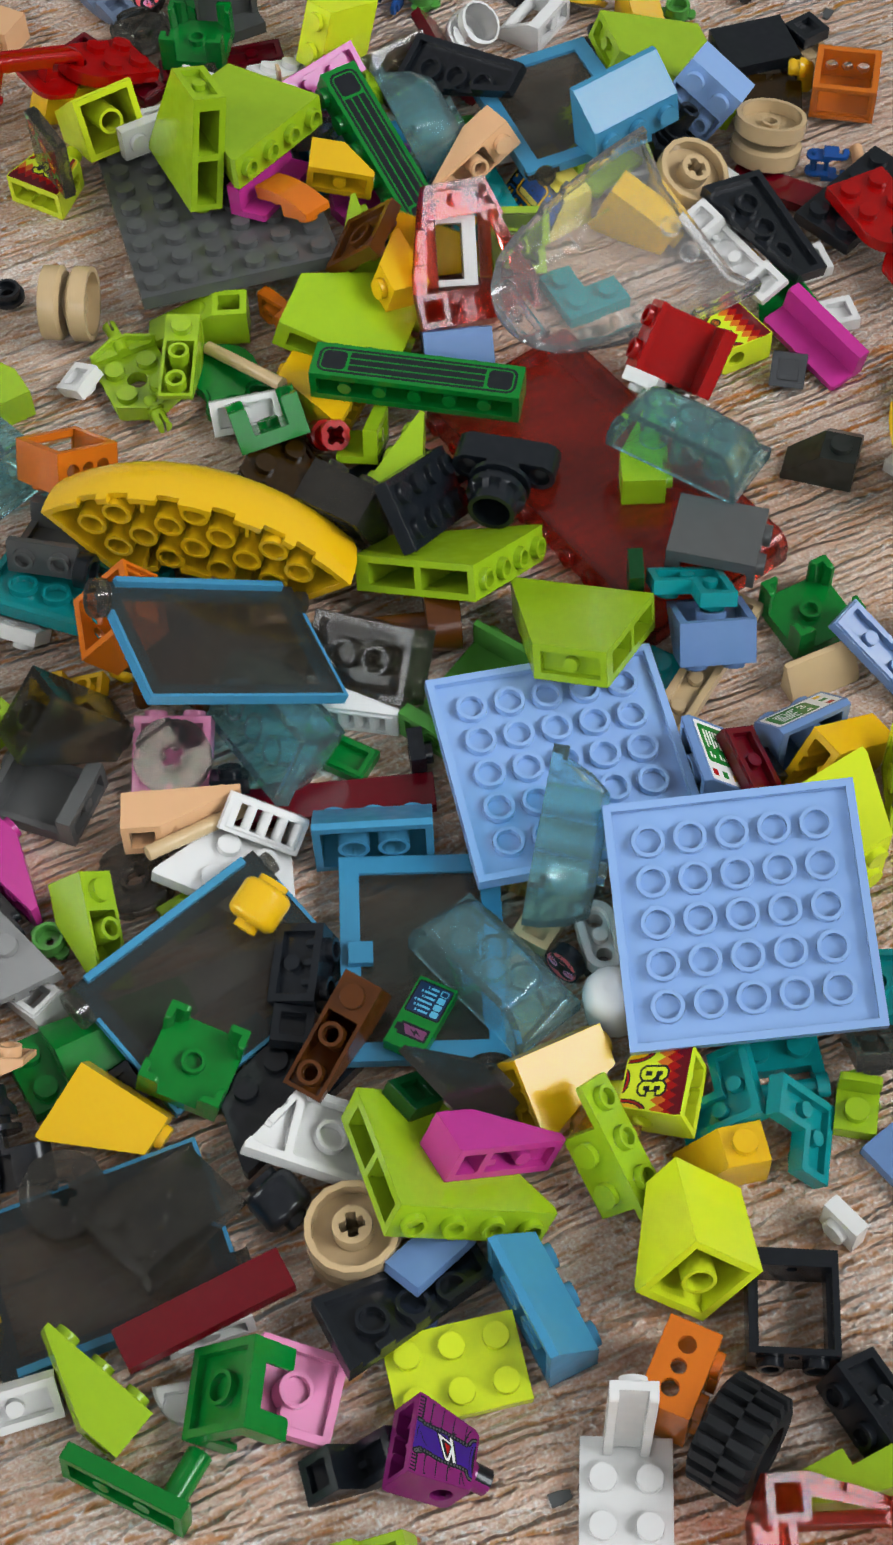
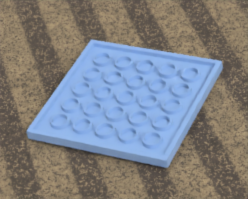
(500, 740)
(744, 917)

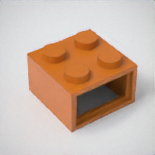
(842, 90)
(46, 467)
(105, 650)
(704, 1362)

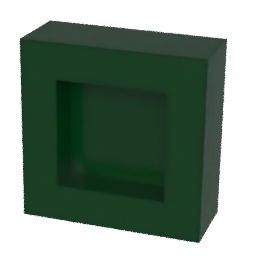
(635, 569)
(412, 1096)

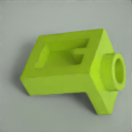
(857, 1105)

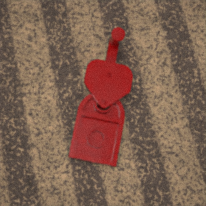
(61, 69)
(868, 209)

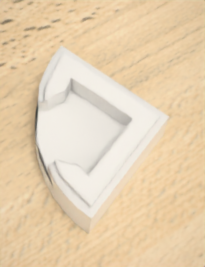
(172, 1400)

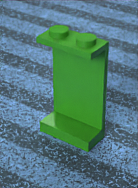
(488, 651)

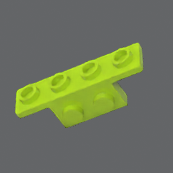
(610, 1151)

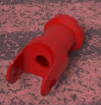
(327, 434)

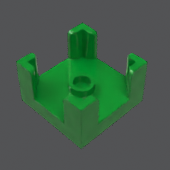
(196, 40)
(272, 428)
(804, 610)
(192, 1062)
(229, 1391)

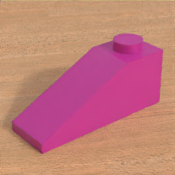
(14, 874)
(484, 1145)

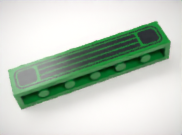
(371, 135)
(417, 381)

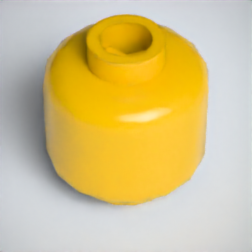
(259, 904)

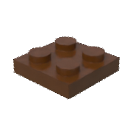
(364, 237)

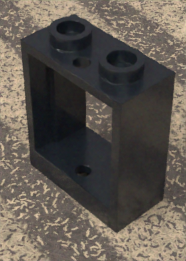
(796, 1266)

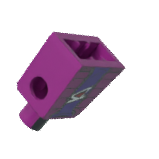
(433, 1455)

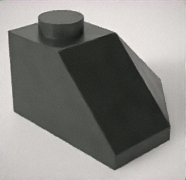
(824, 459)

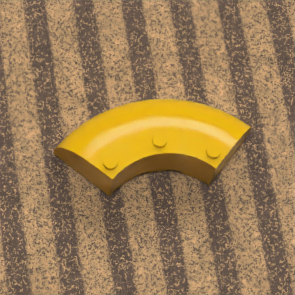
(203, 524)

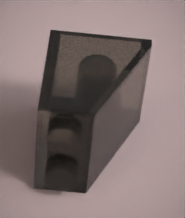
(63, 723)

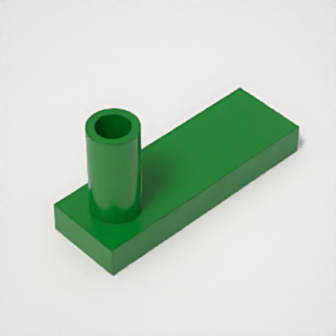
(163, 1507)

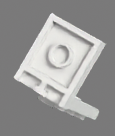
(627, 1472)

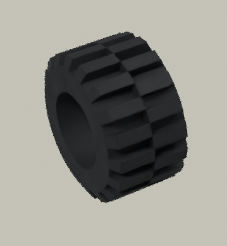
(738, 1438)

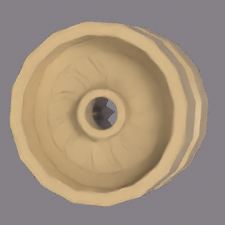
(768, 135)
(690, 165)
(68, 302)
(345, 1235)

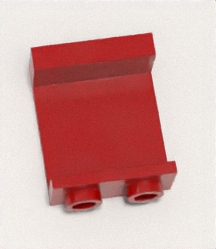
(680, 349)

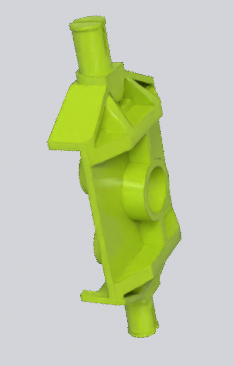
(128, 360)

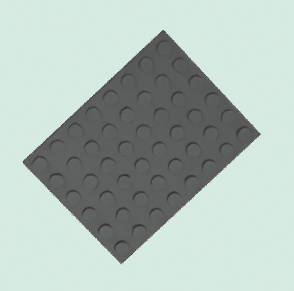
(195, 254)

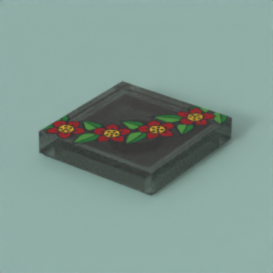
(50, 152)

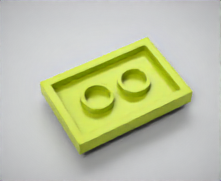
(463, 1366)

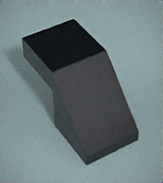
(345, 1469)

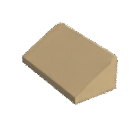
(820, 671)

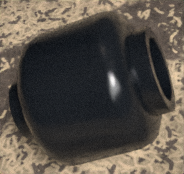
(278, 1200)

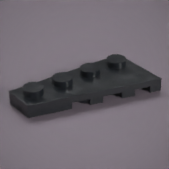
(462, 69)
(765, 222)
(380, 1315)

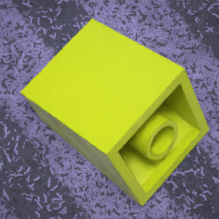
(333, 23)
(92, 119)
(872, 815)
(694, 1241)

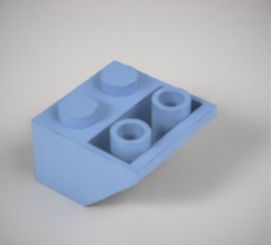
(713, 88)

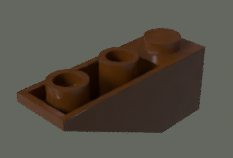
(337, 1035)

